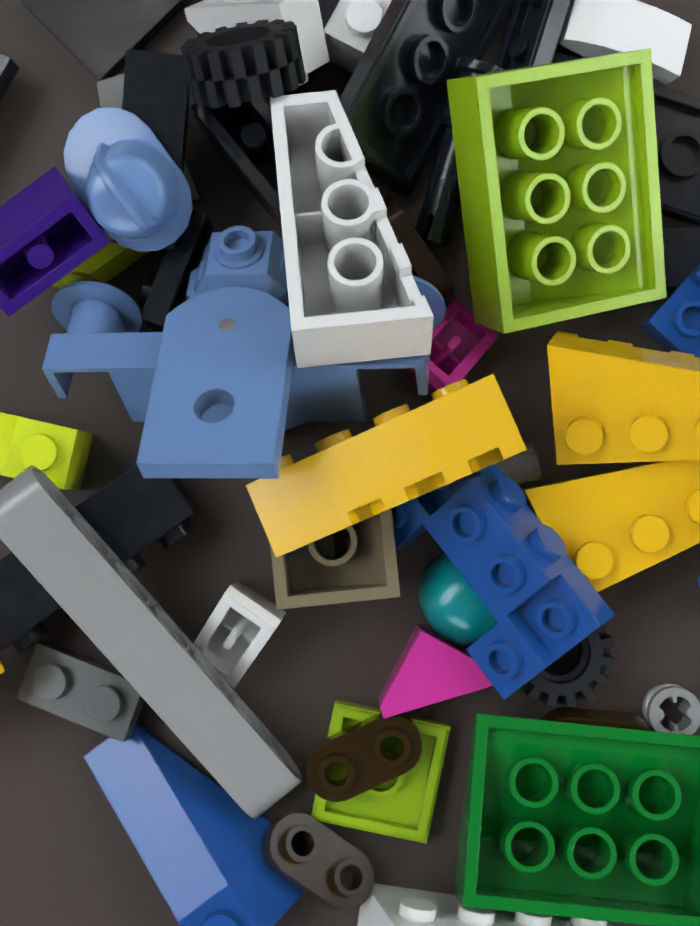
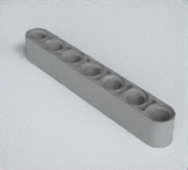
(143, 642)

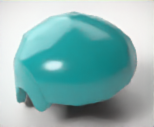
(452, 604)

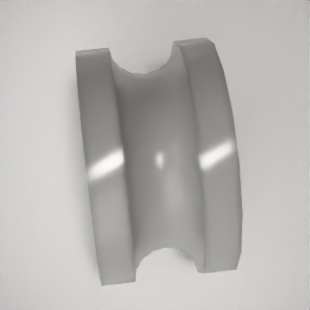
(688, 707)

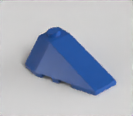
(191, 835)

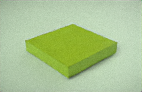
(401, 805)

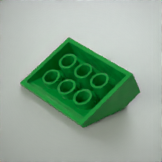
(581, 822)

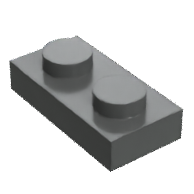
(81, 691)

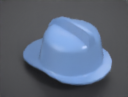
(127, 179)

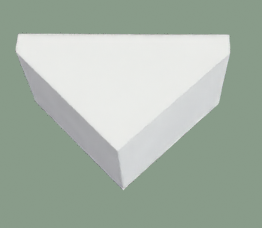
(237, 631)

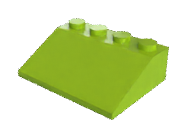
(559, 189)

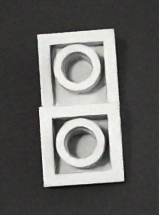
(624, 26)

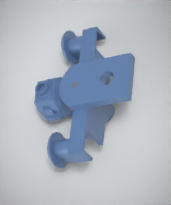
(223, 369)

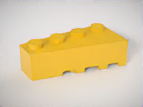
(622, 402)
(386, 465)
(623, 517)

